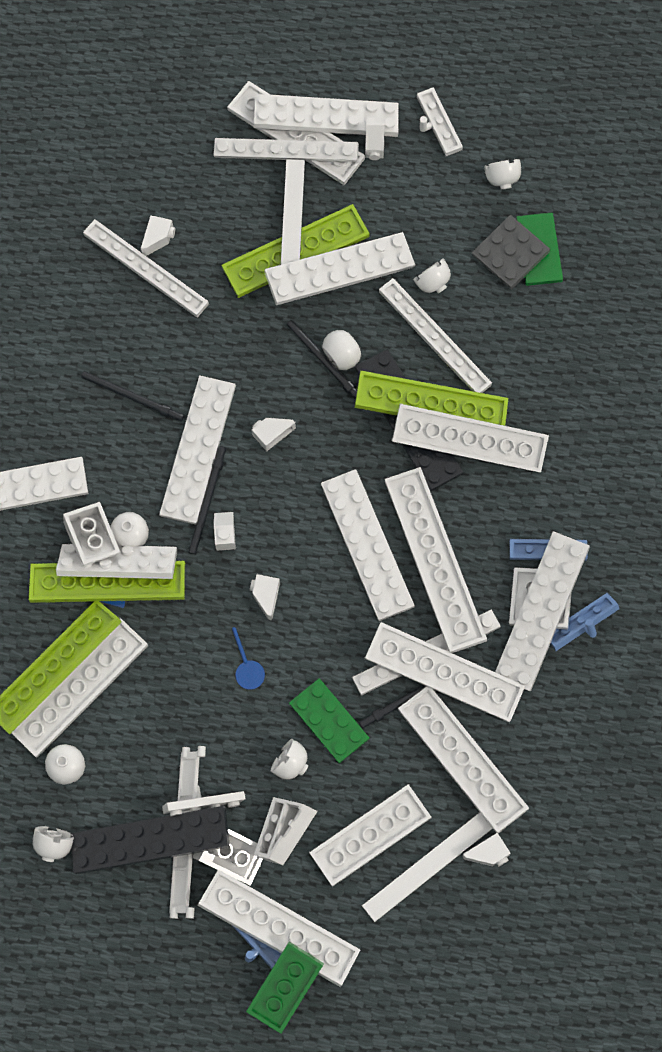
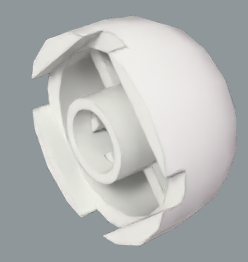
(503, 173)
(434, 278)
(129, 529)
(291, 761)
(64, 764)
(51, 843)

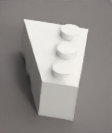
(283, 830)

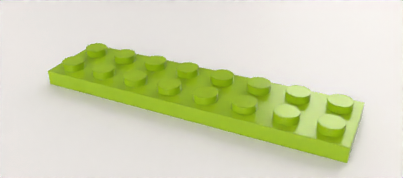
(322, 236)
(385, 393)
(48, 587)
(55, 664)

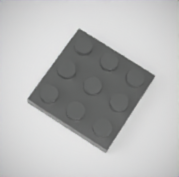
(510, 252)

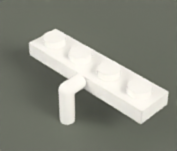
(438, 122)
(177, 807)

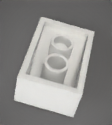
(90, 534)
(234, 860)

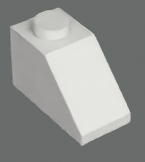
(374, 140)
(157, 234)
(272, 431)
(224, 531)
(265, 593)
(489, 852)

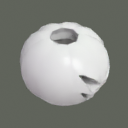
(341, 349)

